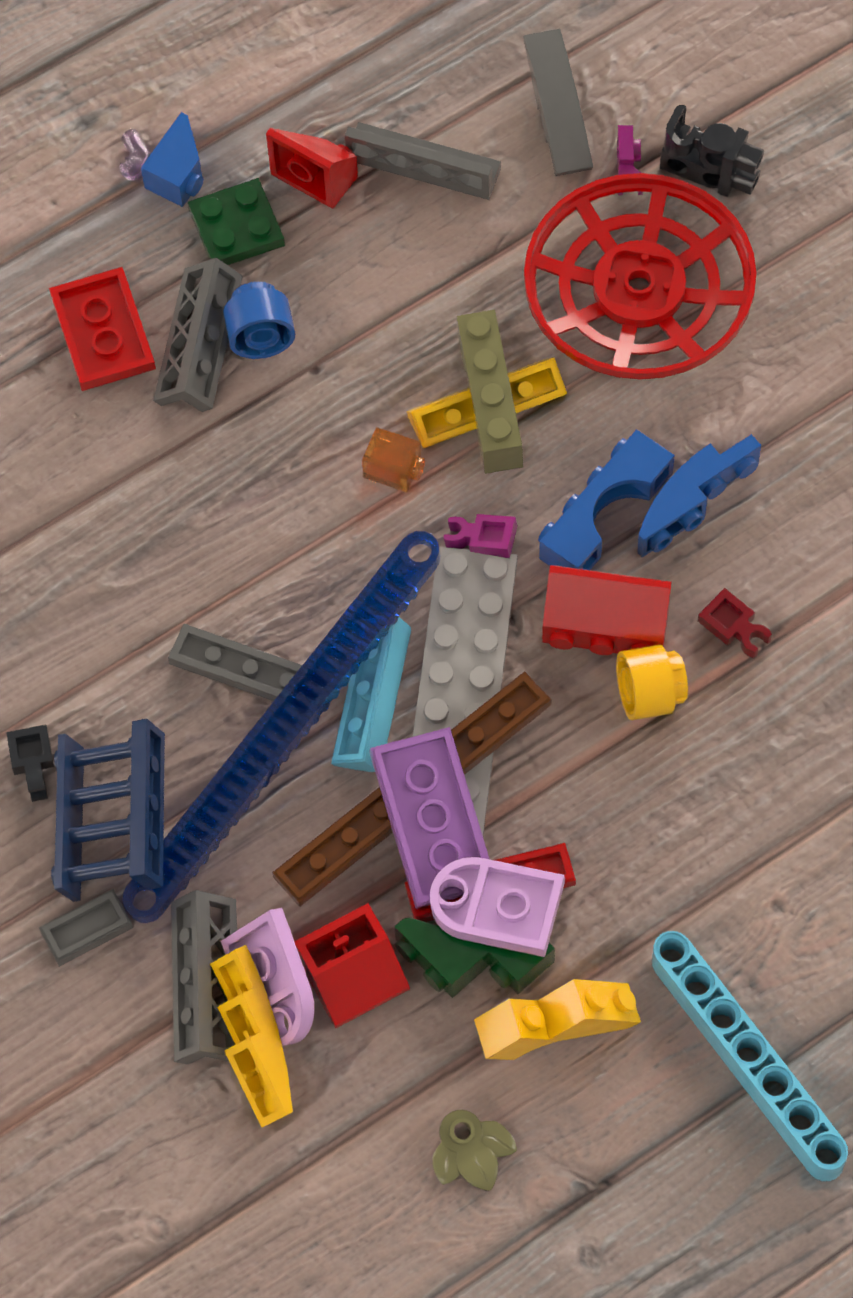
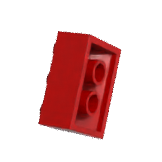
(604, 611)

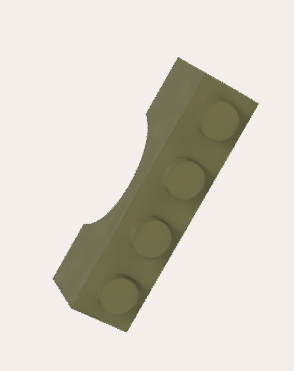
(490, 391)

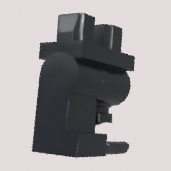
(711, 157)

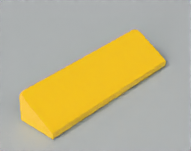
(455, 412)

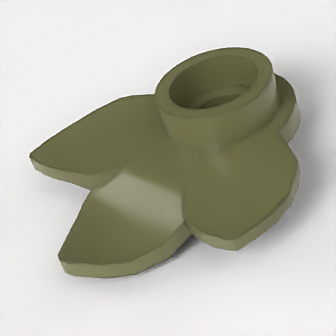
(474, 1156)

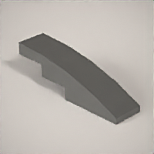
(558, 102)

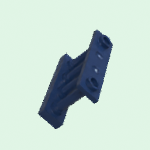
(143, 823)

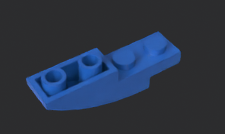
(684, 496)

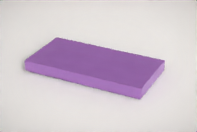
(428, 808)

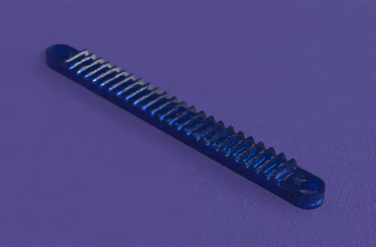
(287, 721)

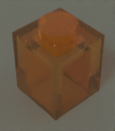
(392, 460)

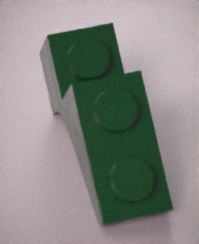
(456, 962)

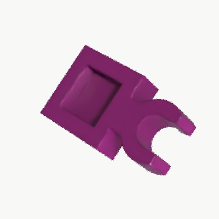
(488, 535)

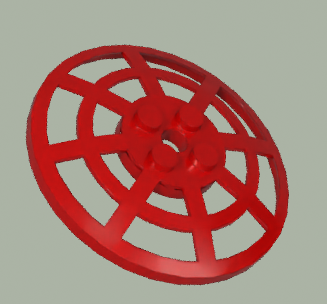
(640, 260)

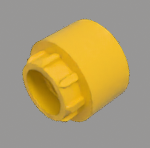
(650, 681)

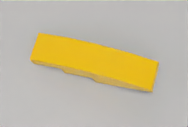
(258, 1047)

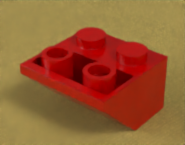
(351, 965)

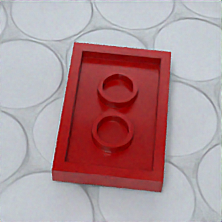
(102, 328)

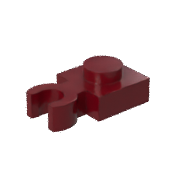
(732, 619)

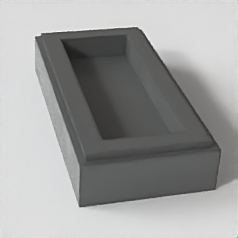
(86, 927)

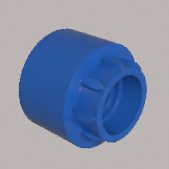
(258, 321)

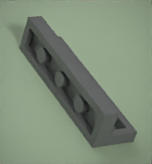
(423, 160)
(204, 335)
(193, 976)

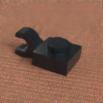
(30, 754)

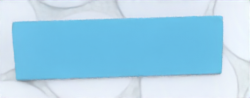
(371, 701)

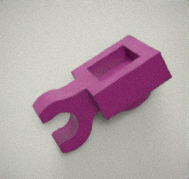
(627, 151)

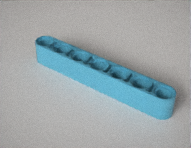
(749, 1074)

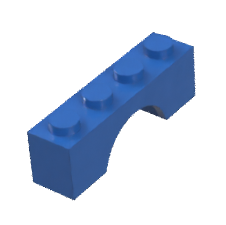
(634, 471)

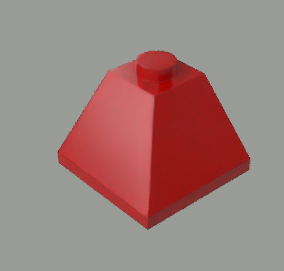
(312, 165)

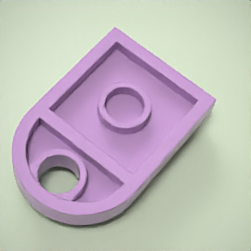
(500, 904)
(280, 971)

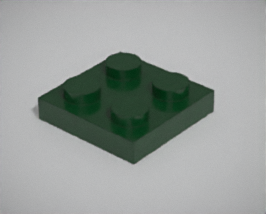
(236, 223)

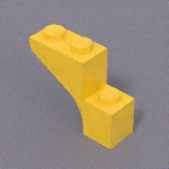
(566, 1013)

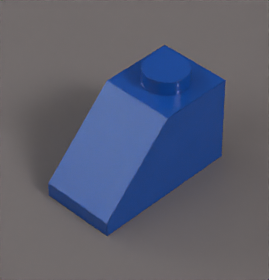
(174, 164)

